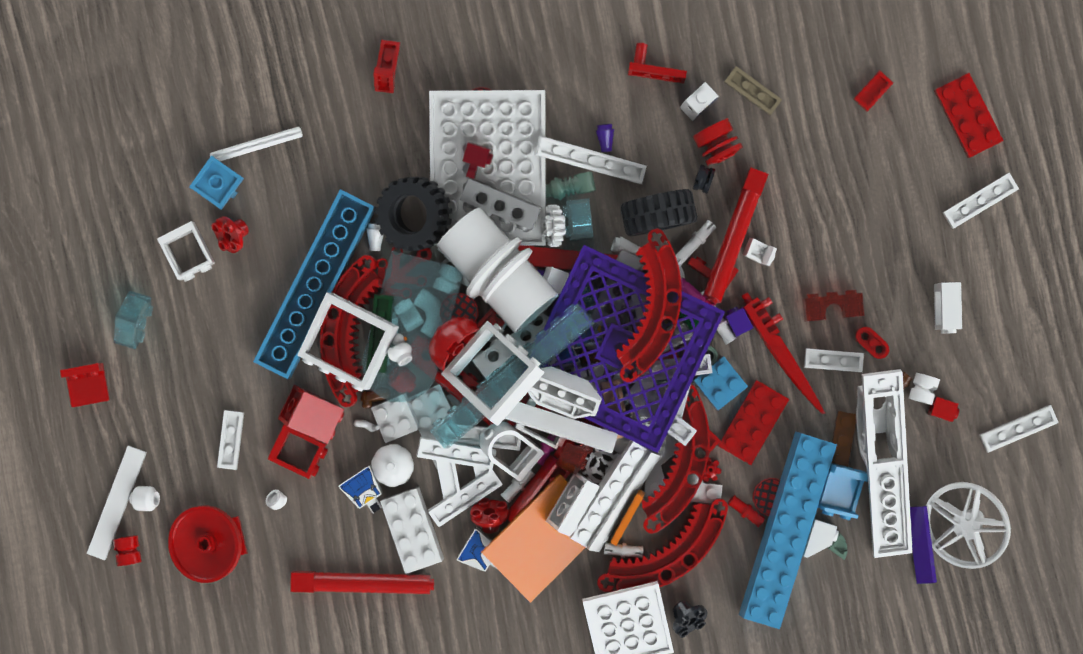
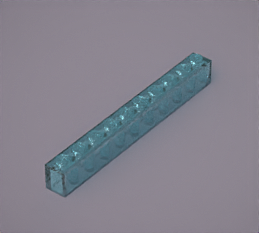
(544, 349)

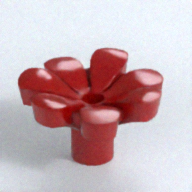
(714, 470)

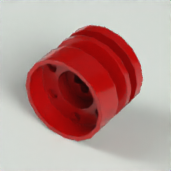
(717, 142)

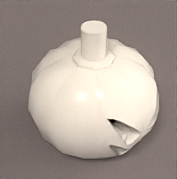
(392, 465)

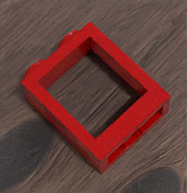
(278, 447)

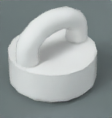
(276, 500)

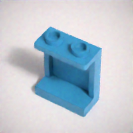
(842, 491)

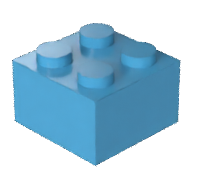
(721, 384)

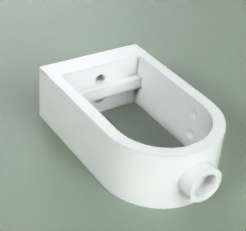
(523, 462)

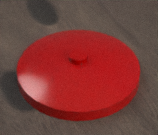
(204, 544)

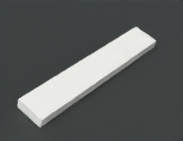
(590, 160)
(563, 427)
(116, 502)

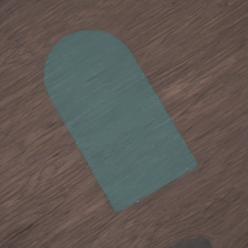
(423, 301)

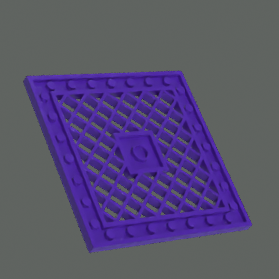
(707, 315)

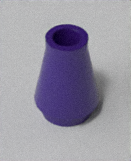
(605, 137)

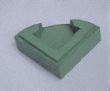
(839, 547)

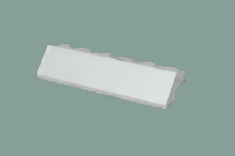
(615, 495)

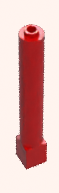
(735, 235)
(360, 582)

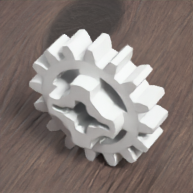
(553, 225)
(593, 469)

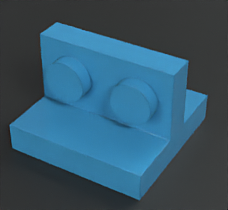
(216, 182)

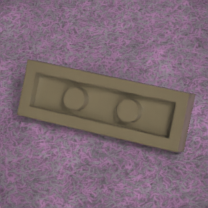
(753, 91)

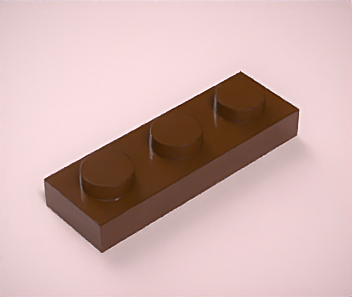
(843, 437)

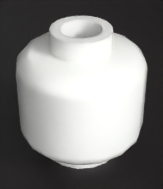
(144, 498)

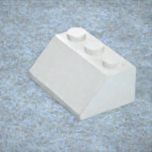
(572, 504)

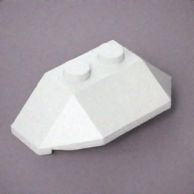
(565, 394)

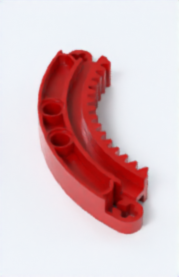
(356, 288)
(652, 338)
(677, 491)
(695, 540)

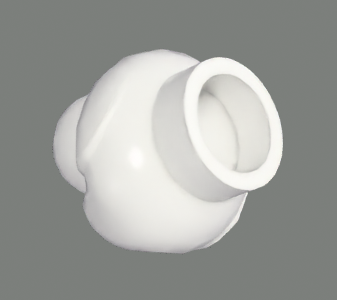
(401, 351)

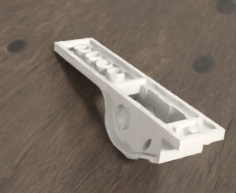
(886, 476)

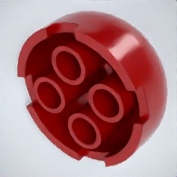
(450, 340)

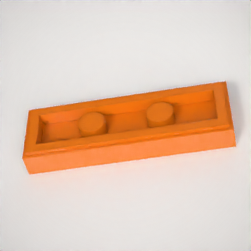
(627, 517)

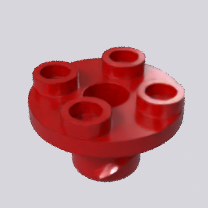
(230, 233)
(489, 514)

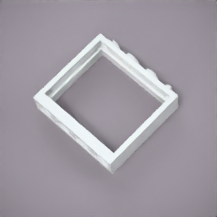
(376, 362)
(514, 394)

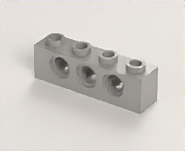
(470, 199)
(630, 260)

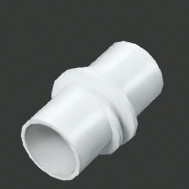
(497, 269)

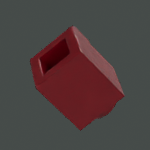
(477, 156)

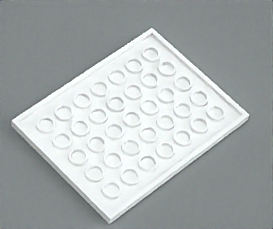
(509, 126)

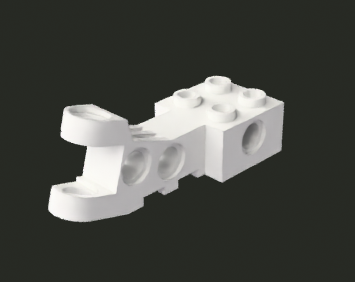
(498, 353)

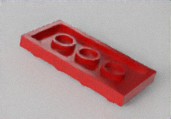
(968, 115)
(753, 422)

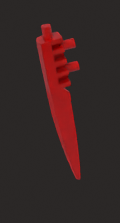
(768, 332)

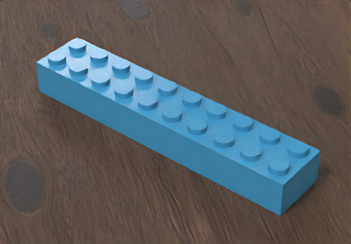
(317, 275)
(787, 530)

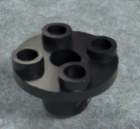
(688, 618)

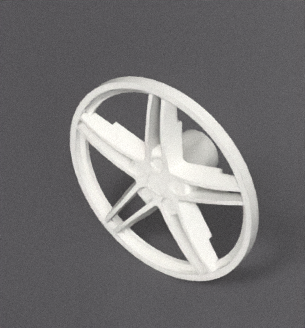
(968, 525)

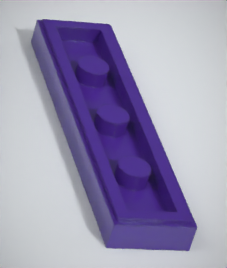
(922, 545)

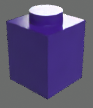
(738, 321)

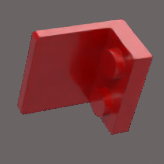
(86, 384)

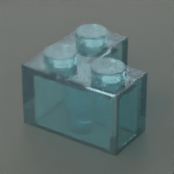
(579, 220)
(132, 320)

